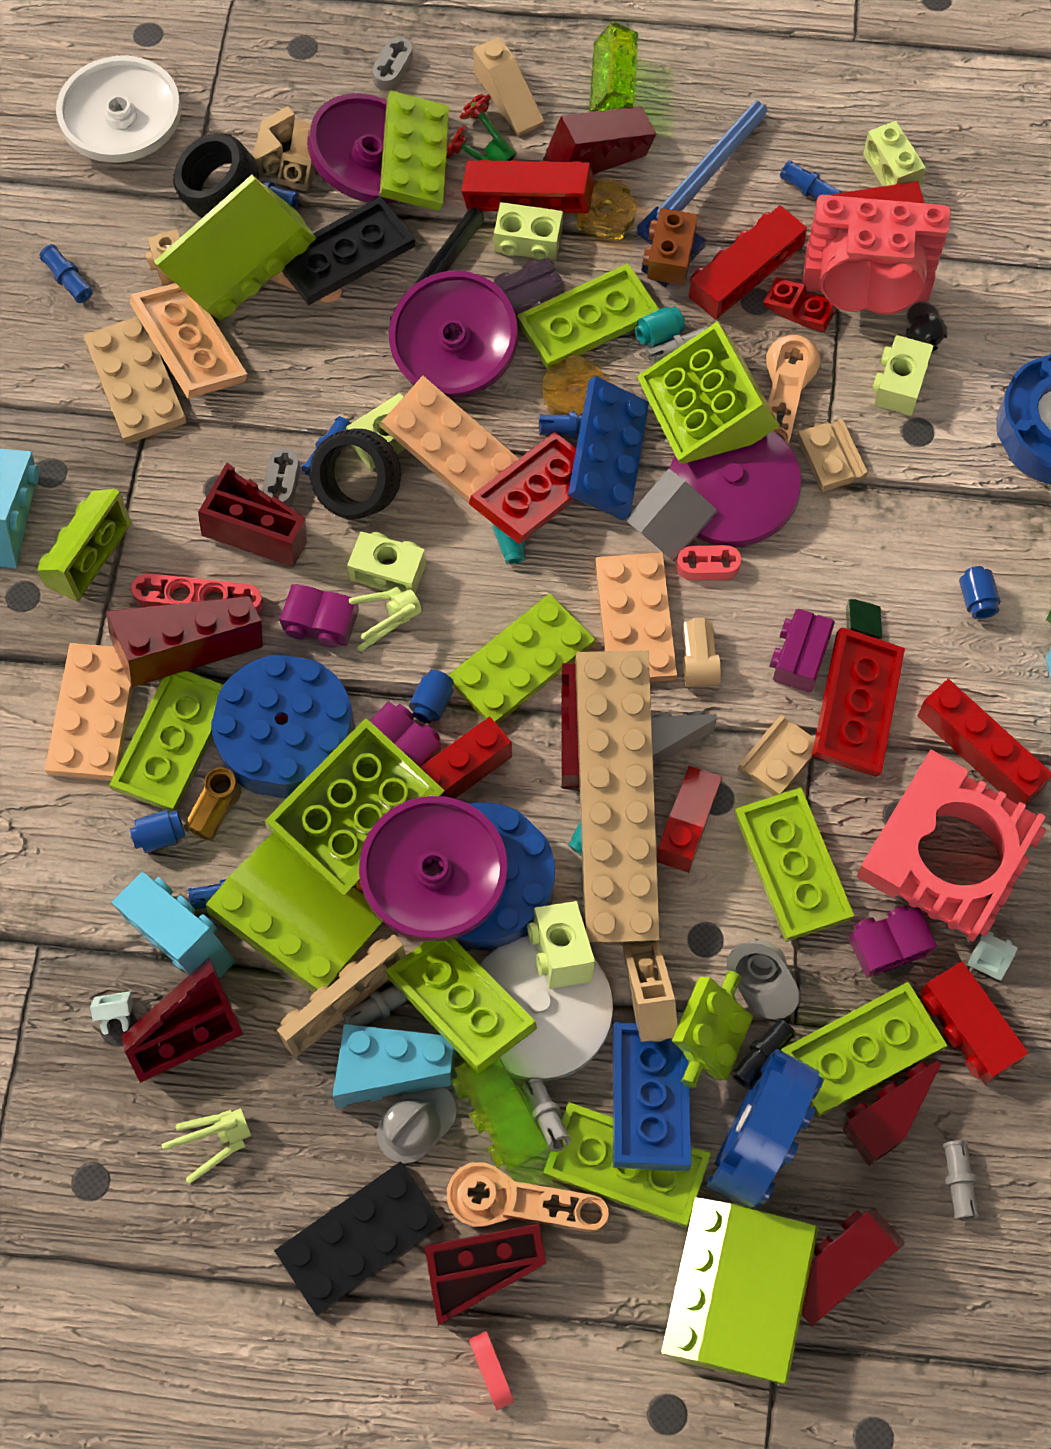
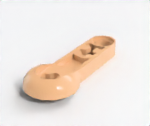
(790, 378)
(514, 1200)

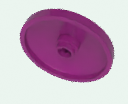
(348, 144)
(454, 333)
(749, 487)
(433, 868)

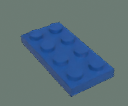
(608, 448)
(649, 1103)

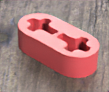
(708, 562)
(491, 1370)

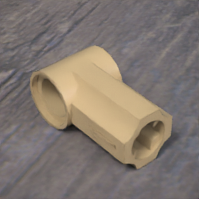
(700, 661)

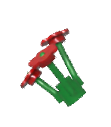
(496, 150)

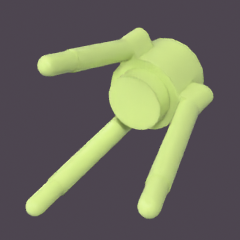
(399, 609)
(230, 1128)

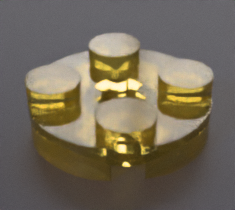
(611, 224)
(561, 375)

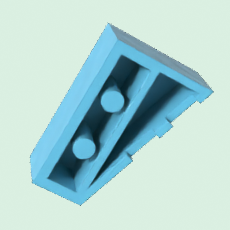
(17, 485)
(171, 925)
(389, 1063)

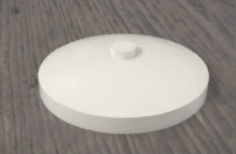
(118, 109)
(568, 1019)

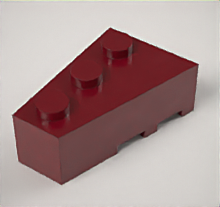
(182, 1025)
(479, 1265)

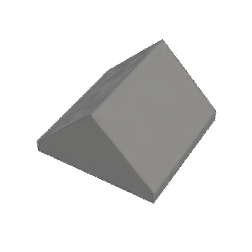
(671, 514)

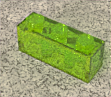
(614, 68)
(499, 1113)

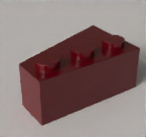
(602, 138)
(251, 520)
(569, 728)
(847, 1261)

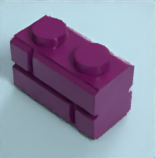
(802, 651)

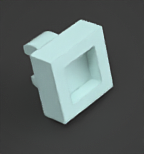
(992, 956)
(112, 1007)

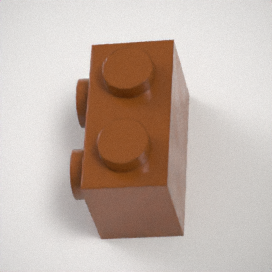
(671, 246)

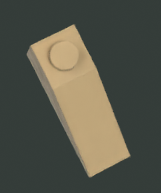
(506, 85)
(650, 991)

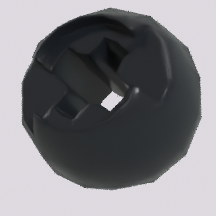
(928, 329)

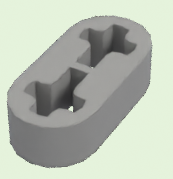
(387, 61)
(288, 480)

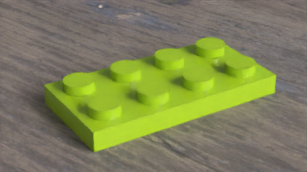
(414, 150)
(586, 315)
(521, 660)
(169, 741)
(793, 864)
(461, 1001)
(868, 1046)
(589, 1166)

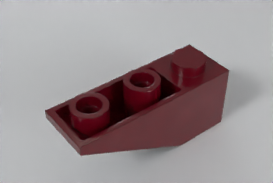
(887, 1121)

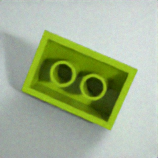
(85, 544)

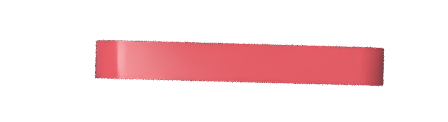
(198, 590)

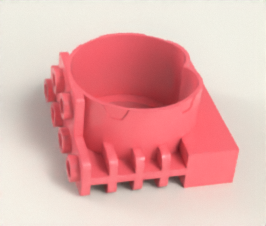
(874, 252)
(945, 790)

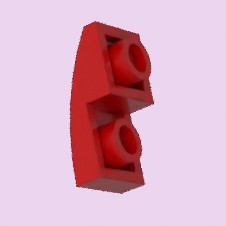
(793, 303)

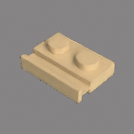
(832, 455)
(778, 756)

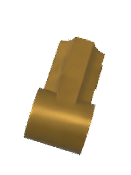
(211, 806)

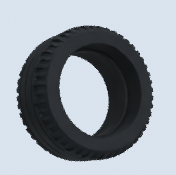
(201, 160)
(324, 480)

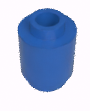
(980, 592)
(431, 696)
(157, 831)

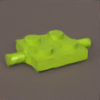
(712, 1029)

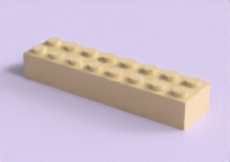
(617, 796)

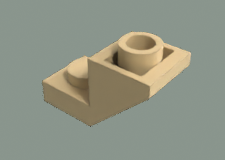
(268, 147)
(296, 165)

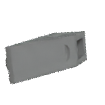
(676, 733)

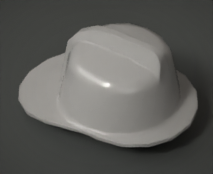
(765, 978)
(416, 1124)

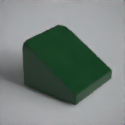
(864, 618)

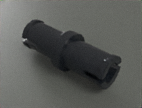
(760, 1050)

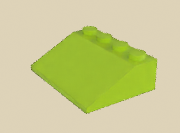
(236, 248)
(707, 397)
(344, 799)
(293, 915)
(740, 1291)

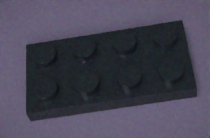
(348, 250)
(358, 1238)

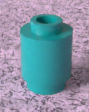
(659, 326)

